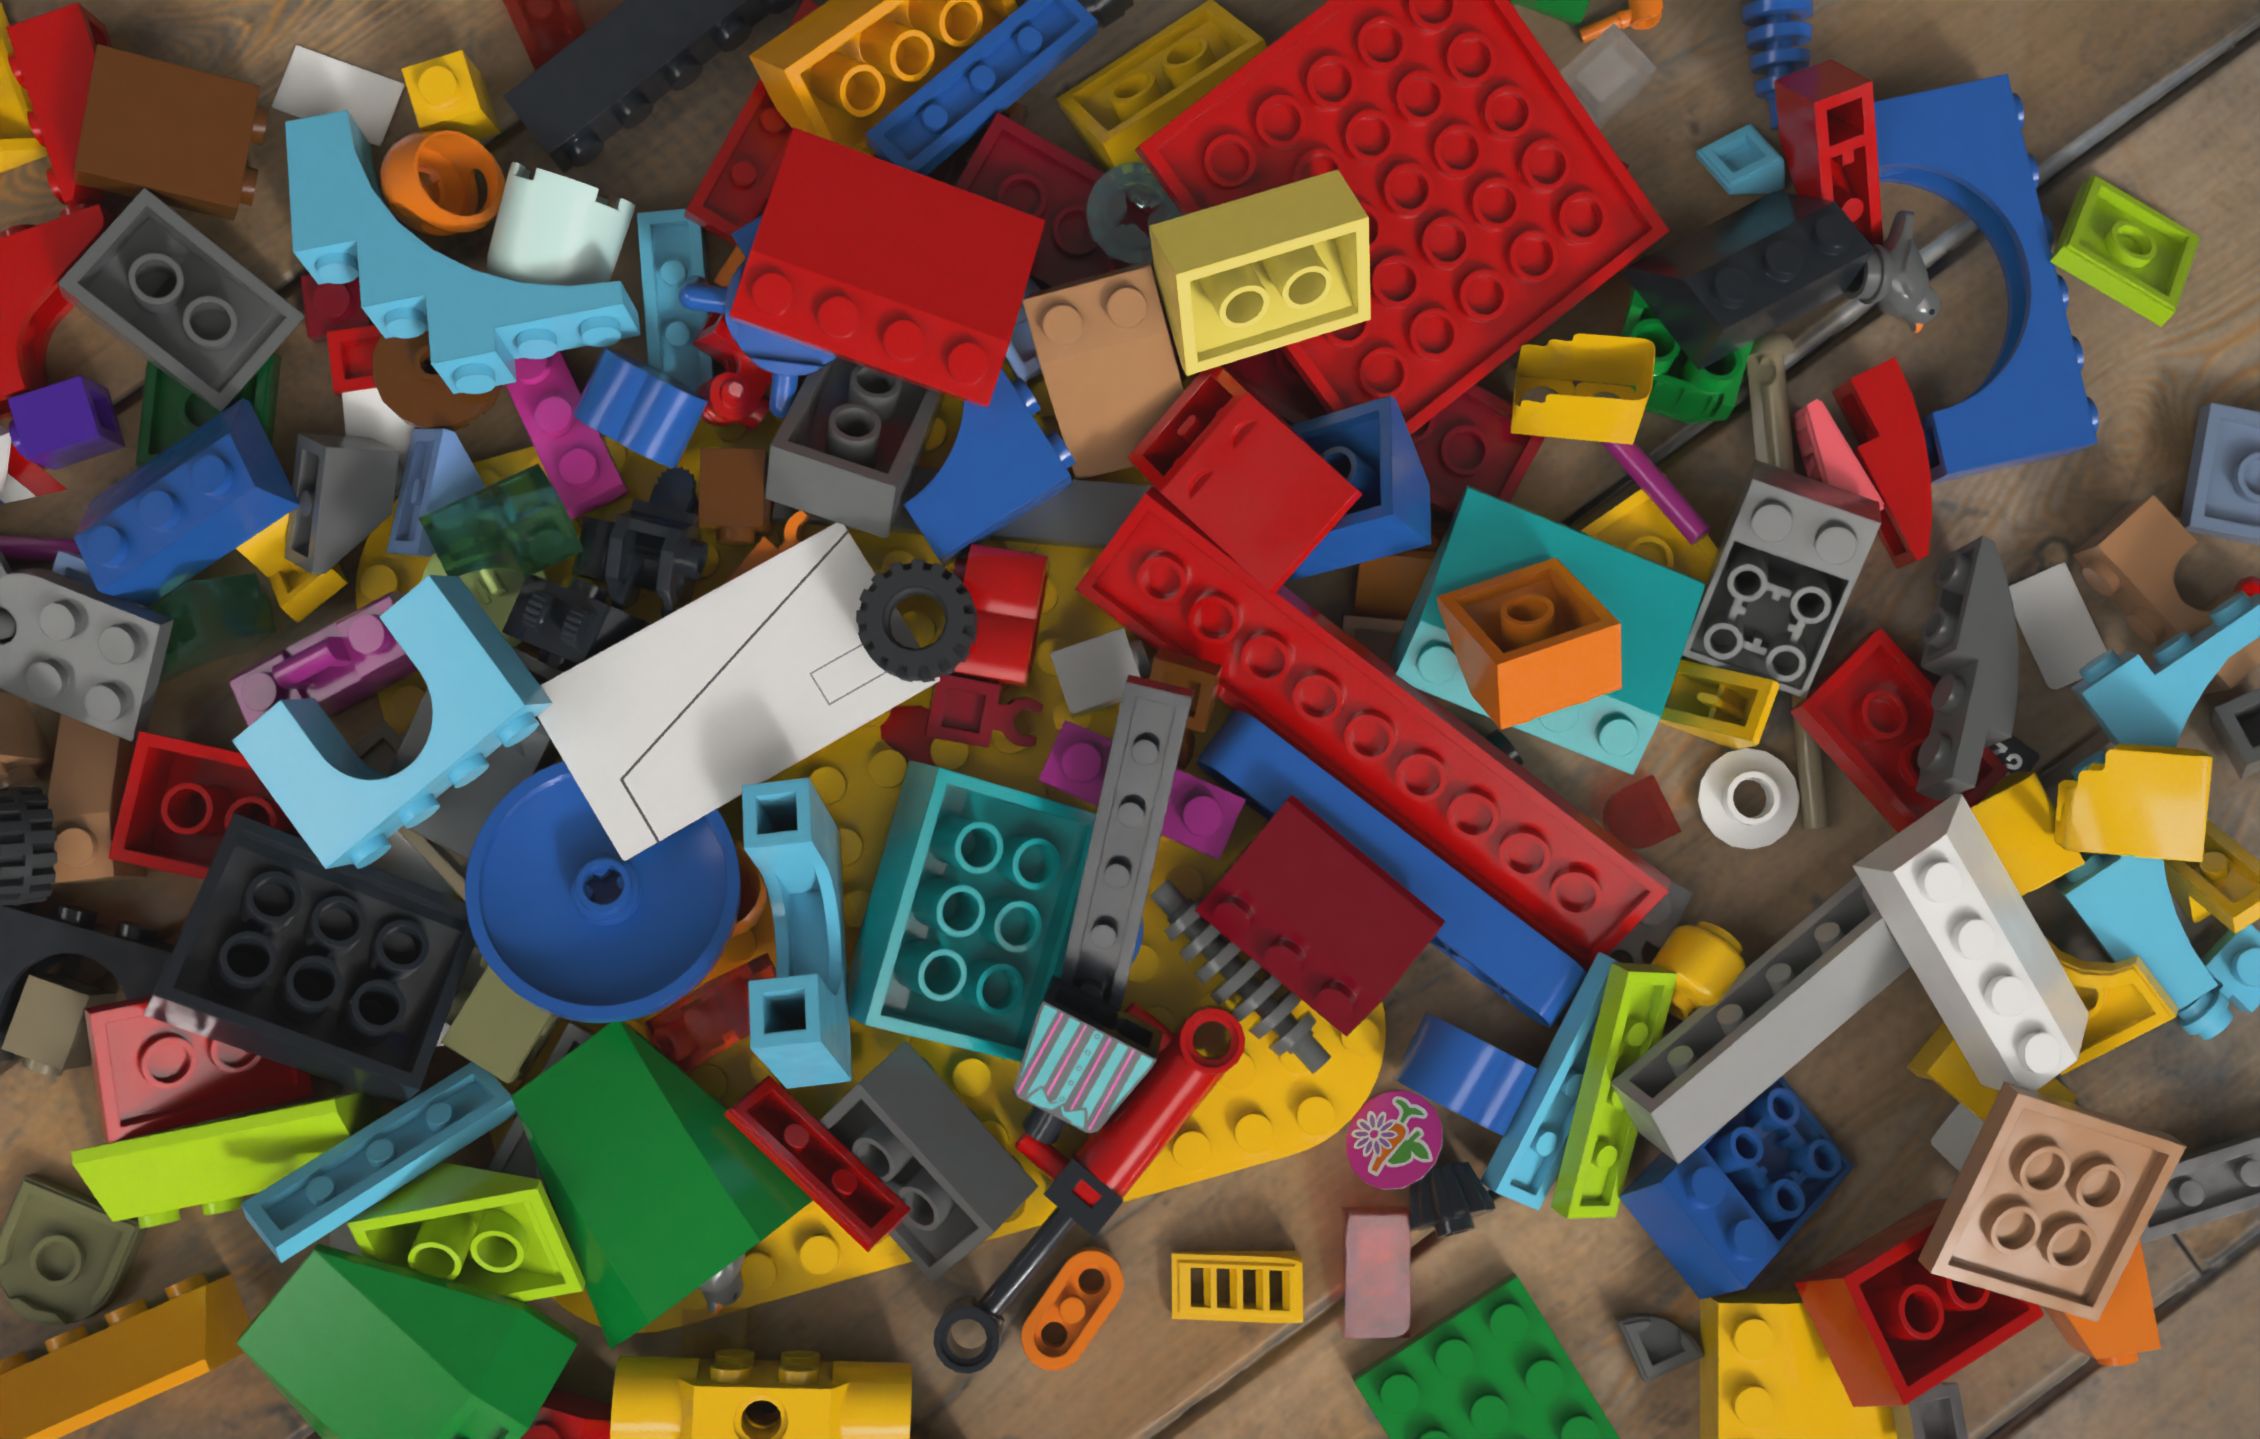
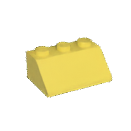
(1263, 271)

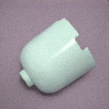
(556, 231)

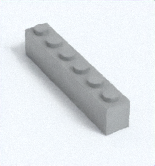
(1762, 1024)

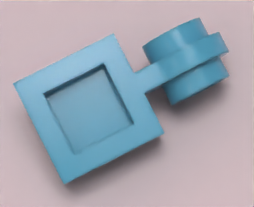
(2236, 969)

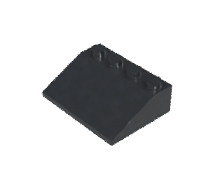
(316, 963)

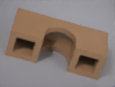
(2136, 565)

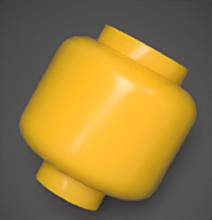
(1705, 965)

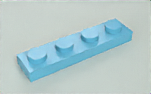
(1539, 1131)
(378, 1160)

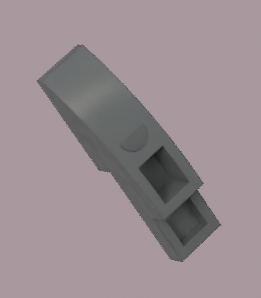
(1975, 651)

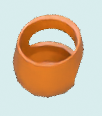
(433, 183)

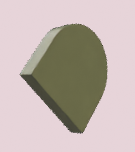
(63, 1253)

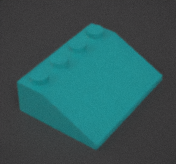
(1646, 597)
(968, 912)

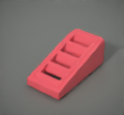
(1827, 453)

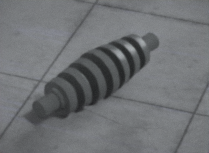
(1257, 995)

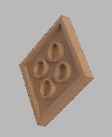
(2051, 1202)

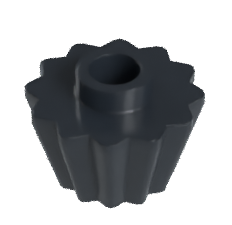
(1448, 1200)

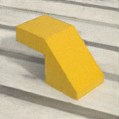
(294, 587)

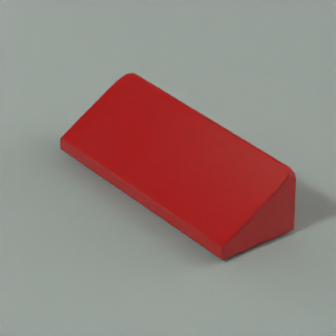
(818, 1163)

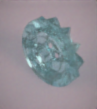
(1108, 206)

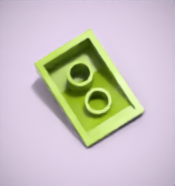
(473, 1231)

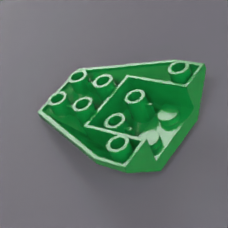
(404, 1352)

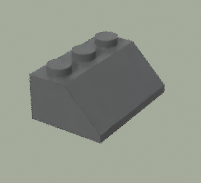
(931, 1157)

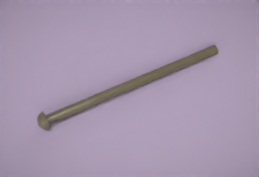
(1775, 448)

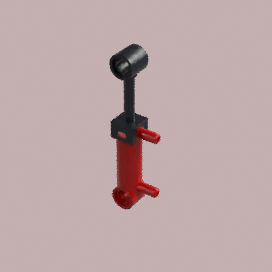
(1100, 1172)

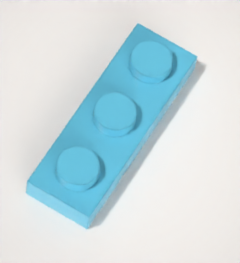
(669, 254)

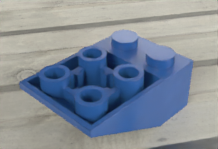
(1739, 1192)

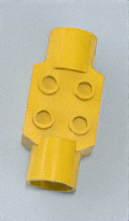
(714, 1397)

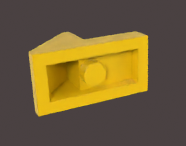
(2220, 884)

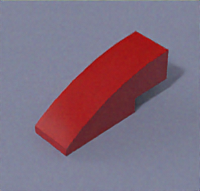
(1892, 455)

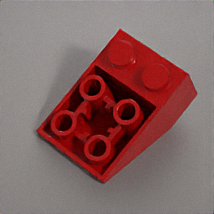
(1244, 476)

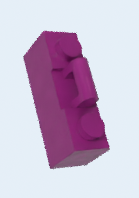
(331, 665)

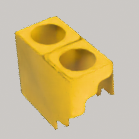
(1573, 410)
(2138, 804)
(2021, 830)

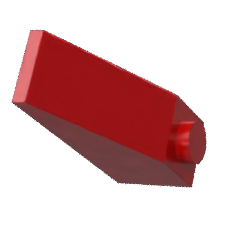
(1832, 140)

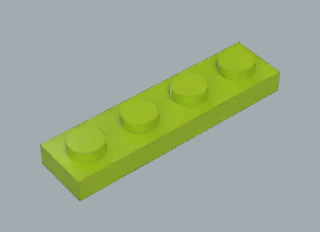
(1601, 1129)

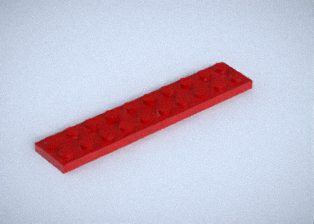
(1374, 732)

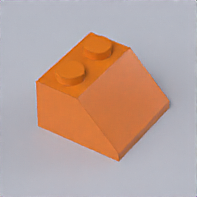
(1532, 642)

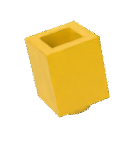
(451, 96)

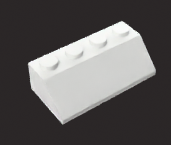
(1976, 948)

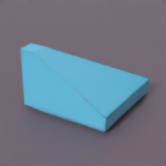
(1744, 163)

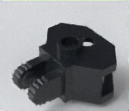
(658, 545)
(568, 621)

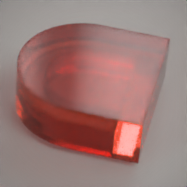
(1640, 814)

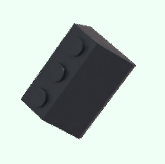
(1750, 273)

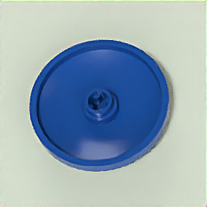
(583, 926)

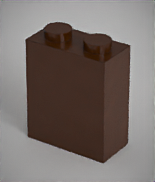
(170, 133)

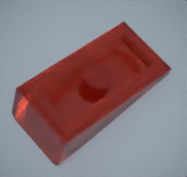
(1376, 1271)

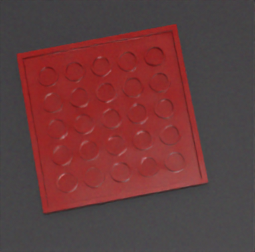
(1475, 174)

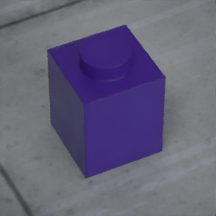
(65, 423)

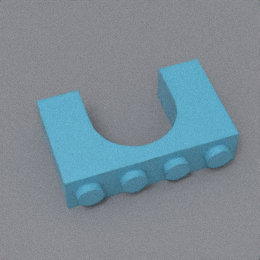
(478, 703)
(804, 1012)

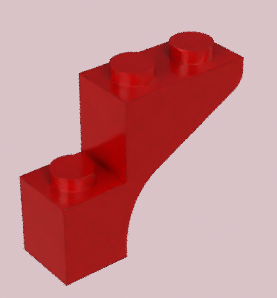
(30, 300)

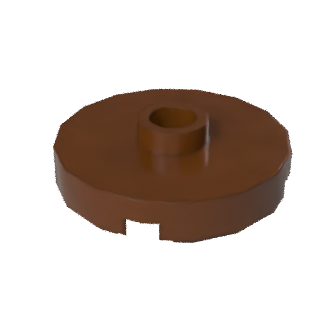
(419, 396)

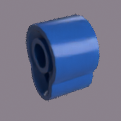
(640, 407)
(1464, 1074)

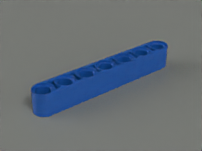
(1476, 929)

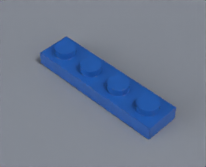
(981, 84)

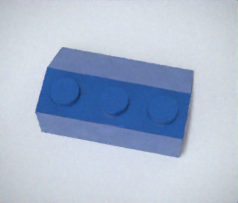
(1380, 459)
(185, 508)

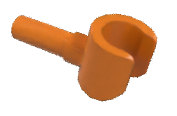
(1639, 15)

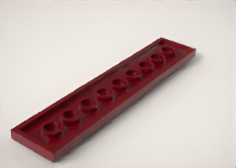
(1457, 447)

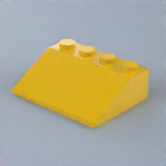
(1772, 1375)

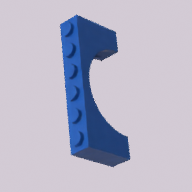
(1972, 153)
(994, 470)

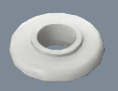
(1717, 801)

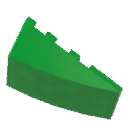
(646, 1176)

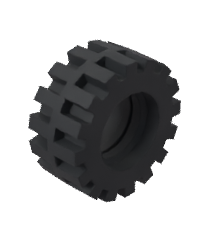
(912, 580)
(26, 846)

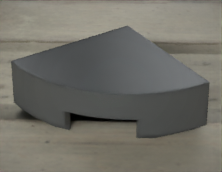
(1656, 1344)

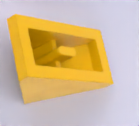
(1719, 704)

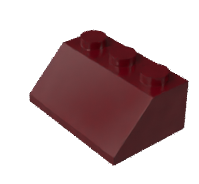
(1320, 916)

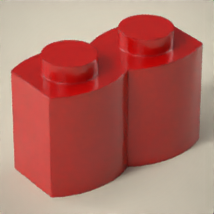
(1009, 604)

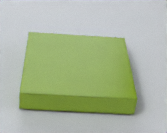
(2126, 250)

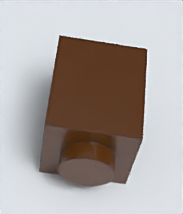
(734, 495)

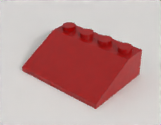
(888, 269)

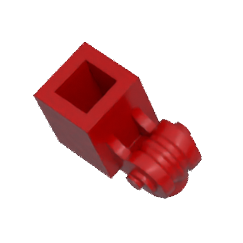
(738, 392)

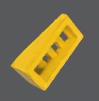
(1262, 1310)

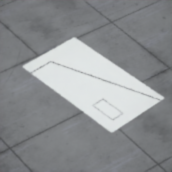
(723, 692)

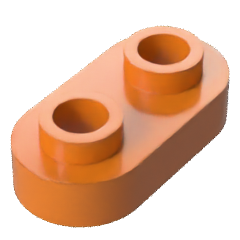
(1074, 1307)

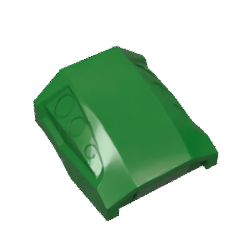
(1677, 385)

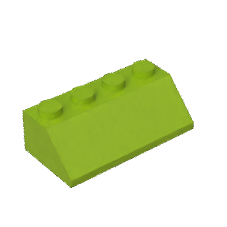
(216, 1159)

